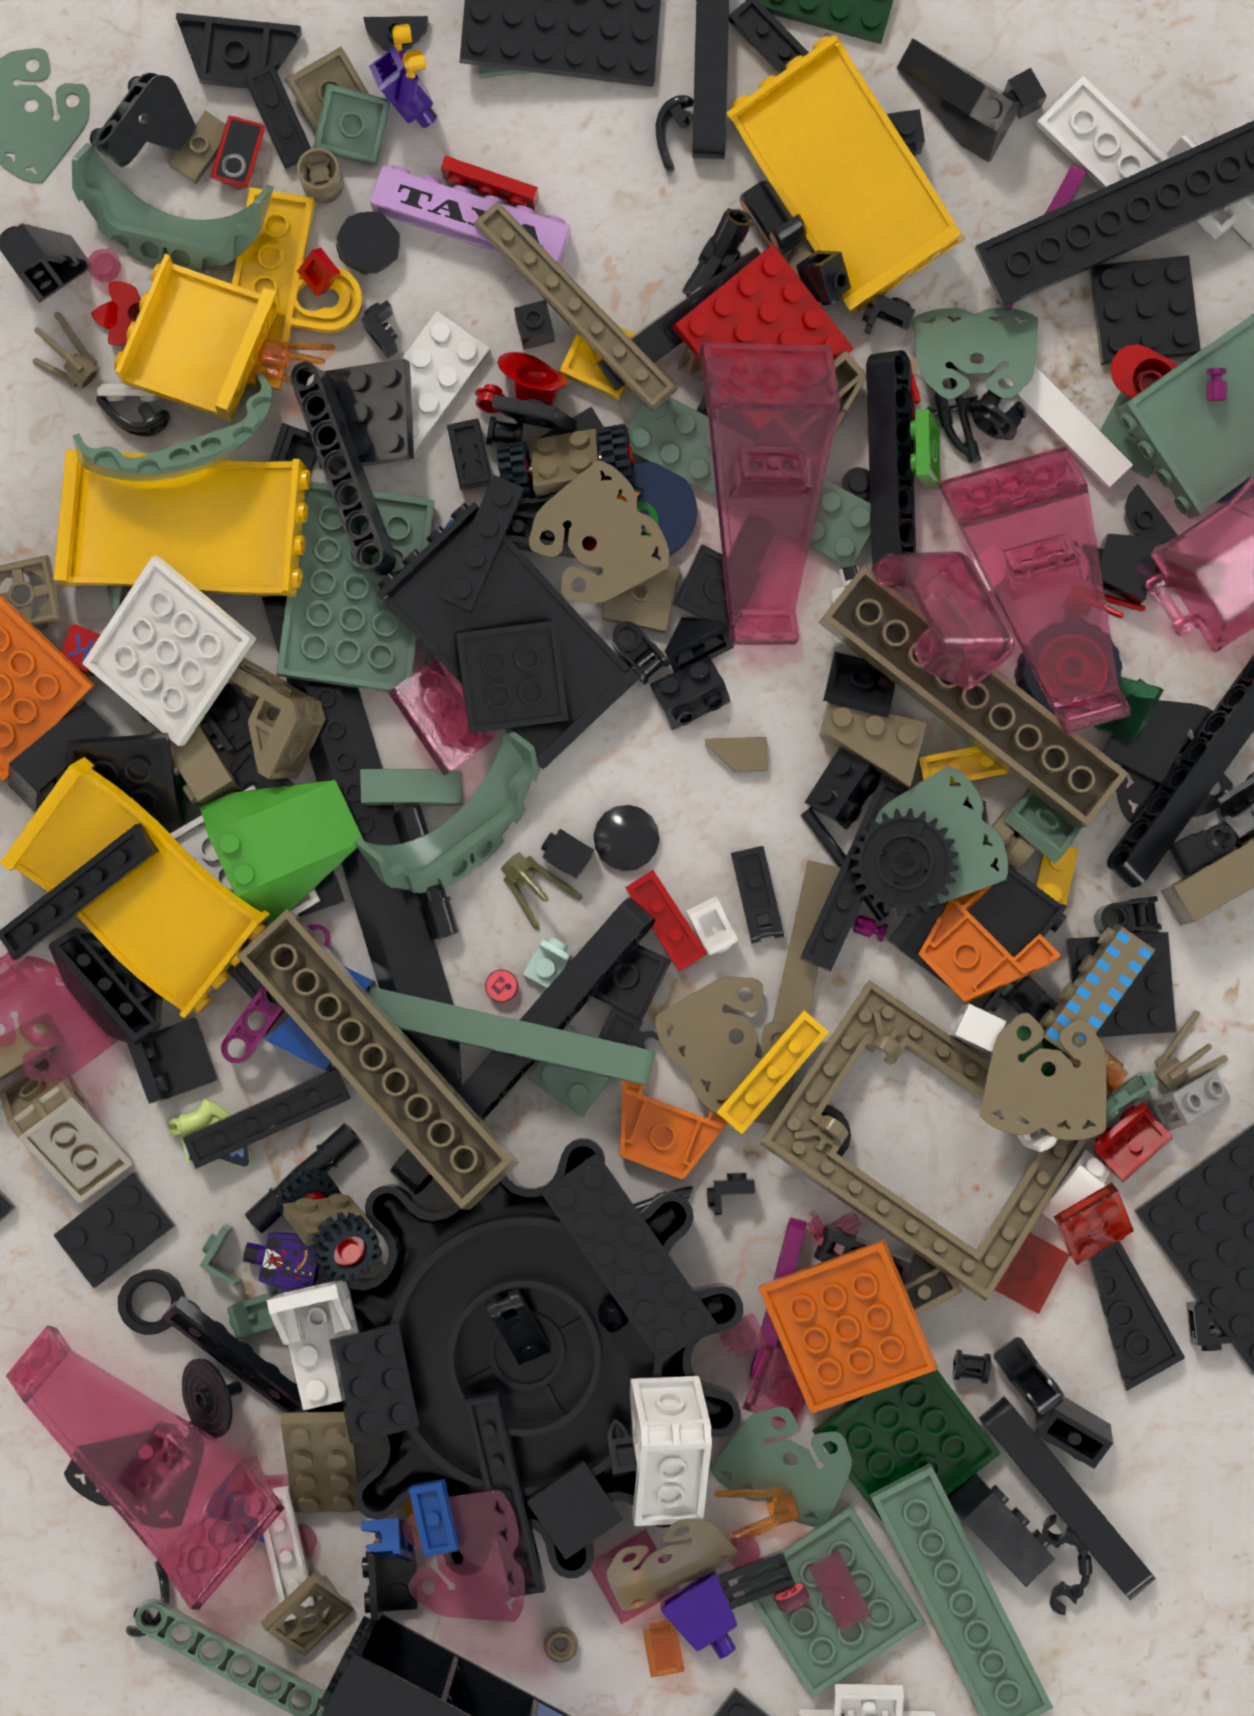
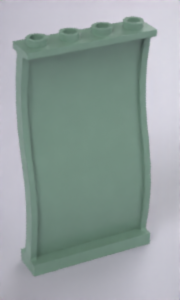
(1197, 443)

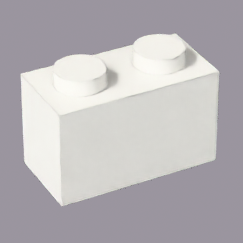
(976, 1028)

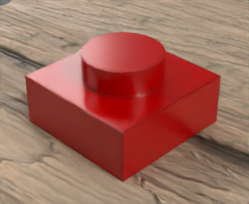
(318, 271)

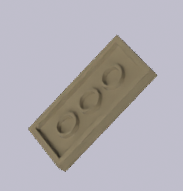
(320, 1462)

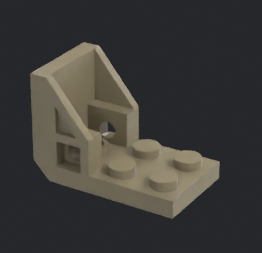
(286, 738)
(63, 1133)

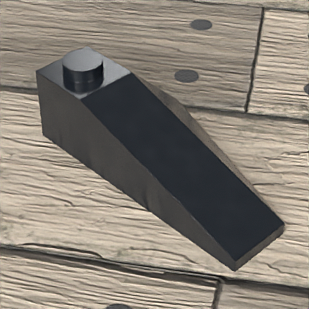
(963, 102)

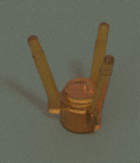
(276, 355)
(781, 1509)

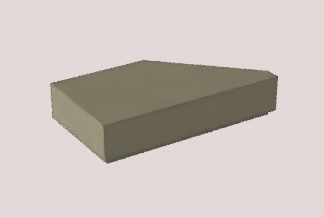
(741, 754)

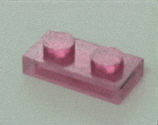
(839, 1590)

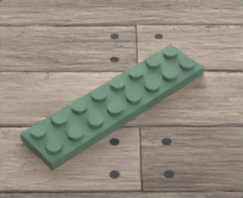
(681, 443)
(959, 1596)

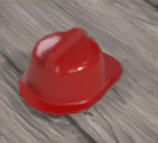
(1137, 368)
(531, 377)

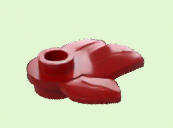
(119, 312)

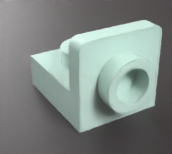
(547, 962)

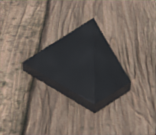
(695, 640)

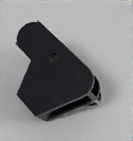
(163, 120)

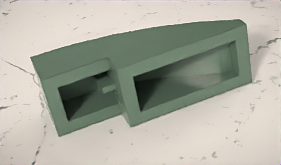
(410, 787)

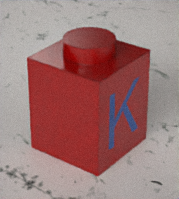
(78, 645)

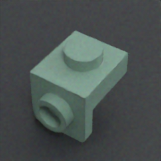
(251, 1315)

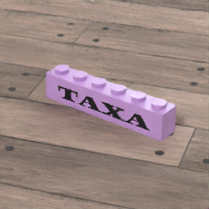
(454, 210)

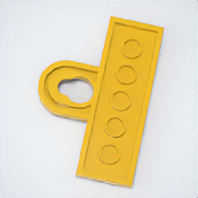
(273, 265)

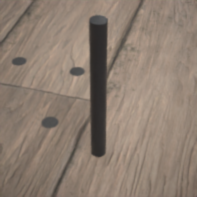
(837, 854)

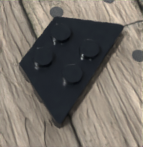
(231, 48)

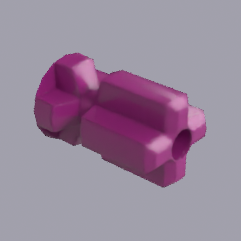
(1216, 388)
(867, 927)

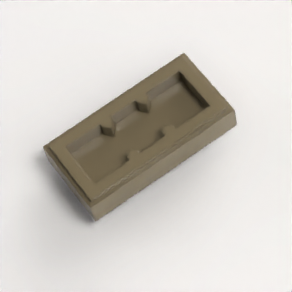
(199, 149)

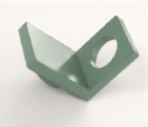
(212, 1249)

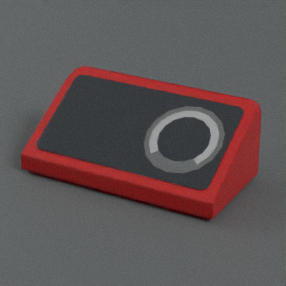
(237, 152)

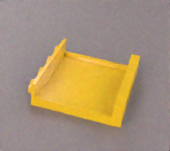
(196, 339)

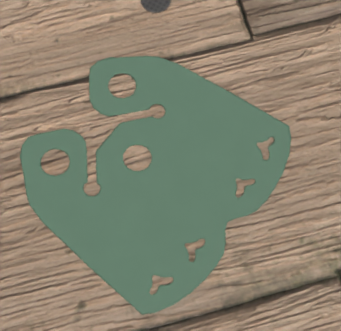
(35, 134)
(976, 334)
(964, 826)
(764, 1468)

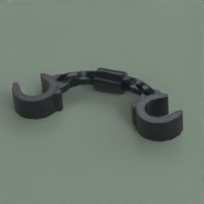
(1084, 1565)

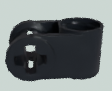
(640, 652)
(1198, 850)
(1134, 915)

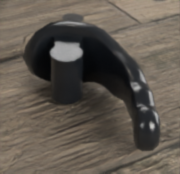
(675, 108)
(151, 425)
(165, 1597)

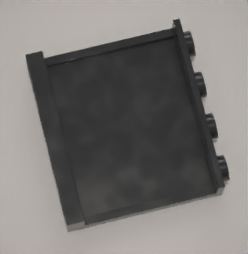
(1010, 911)

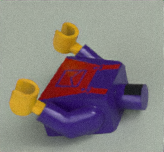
(398, 81)

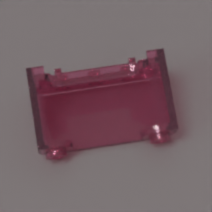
(966, 627)

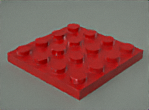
(762, 307)

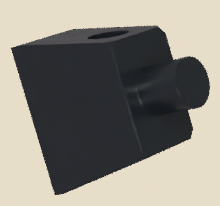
(1127, 565)

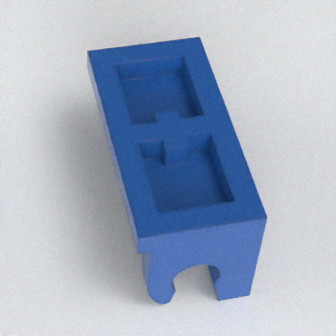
(391, 1540)

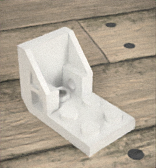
(306, 1323)
(670, 1449)

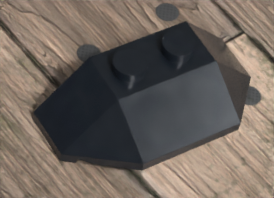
(106, 988)

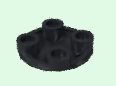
(626, 837)

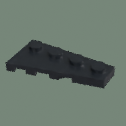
(1133, 1321)

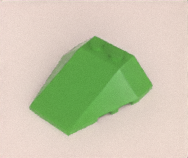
(280, 841)

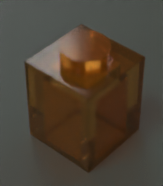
(663, 1649)

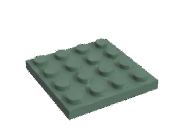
(810, 1634)

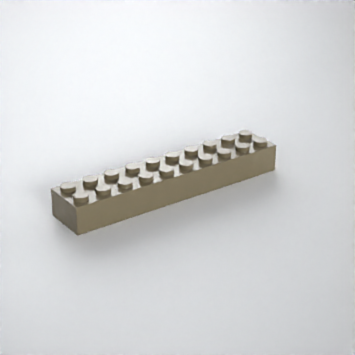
(991, 715)
(378, 1060)

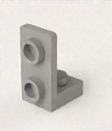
(1190, 1101)

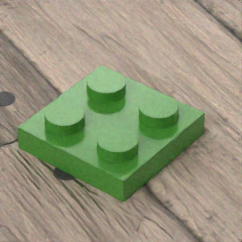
(926, 460)

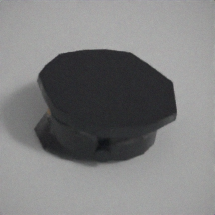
(368, 242)

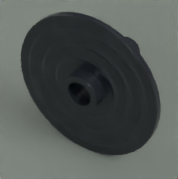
(208, 1397)

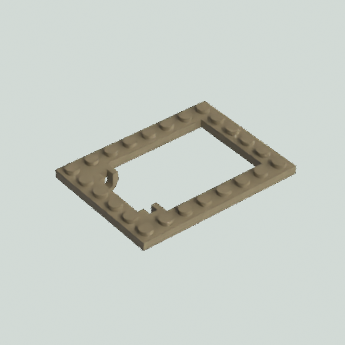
(797, 1138)

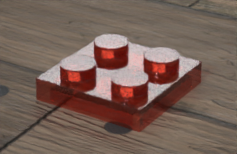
(1094, 1223)
(1032, 1273)

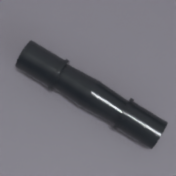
(436, 903)
(326, 1156)

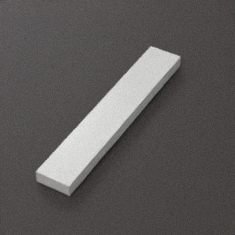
(1070, 427)

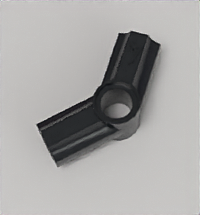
(720, 249)

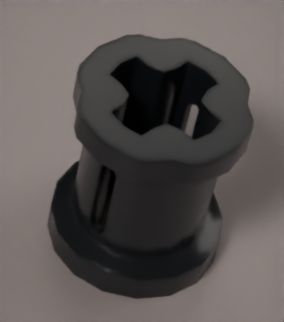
(503, 432)
(971, 1366)

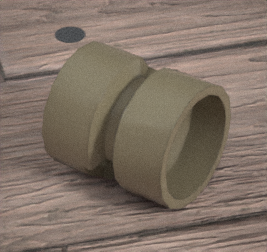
(320, 175)
(1016, 846)

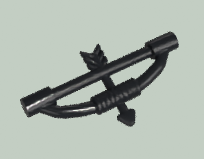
(944, 411)

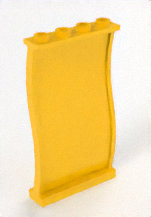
(845, 171)
(219, 527)
(160, 921)

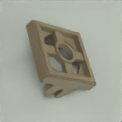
(43, 568)
(319, 1628)

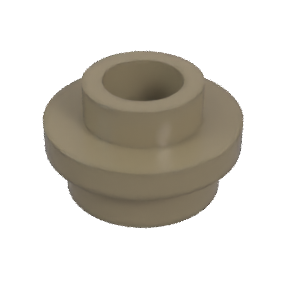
(556, 1654)

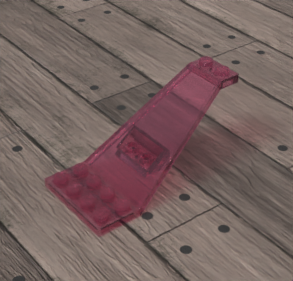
(767, 411)
(1041, 560)
(198, 1506)

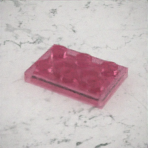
(437, 714)

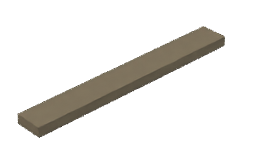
(575, 306)
(798, 975)

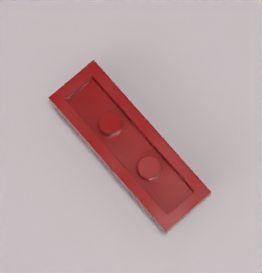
(489, 183)
(670, 924)

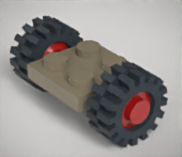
(564, 457)
(328, 1223)

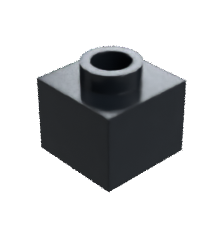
(1027, 90)

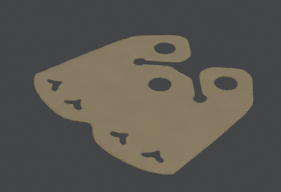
(615, 525)
(705, 1034)
(1046, 1101)
(686, 1559)

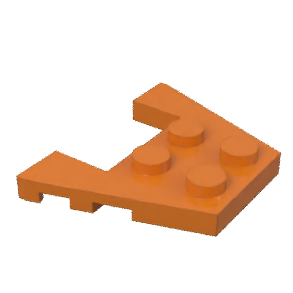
(972, 958)
(663, 1134)

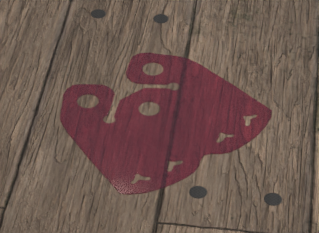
(70, 1026)
(485, 1564)

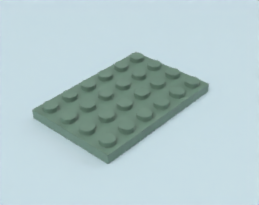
(337, 623)

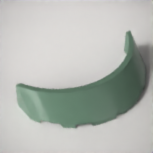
(151, 232)
(183, 457)
(470, 834)

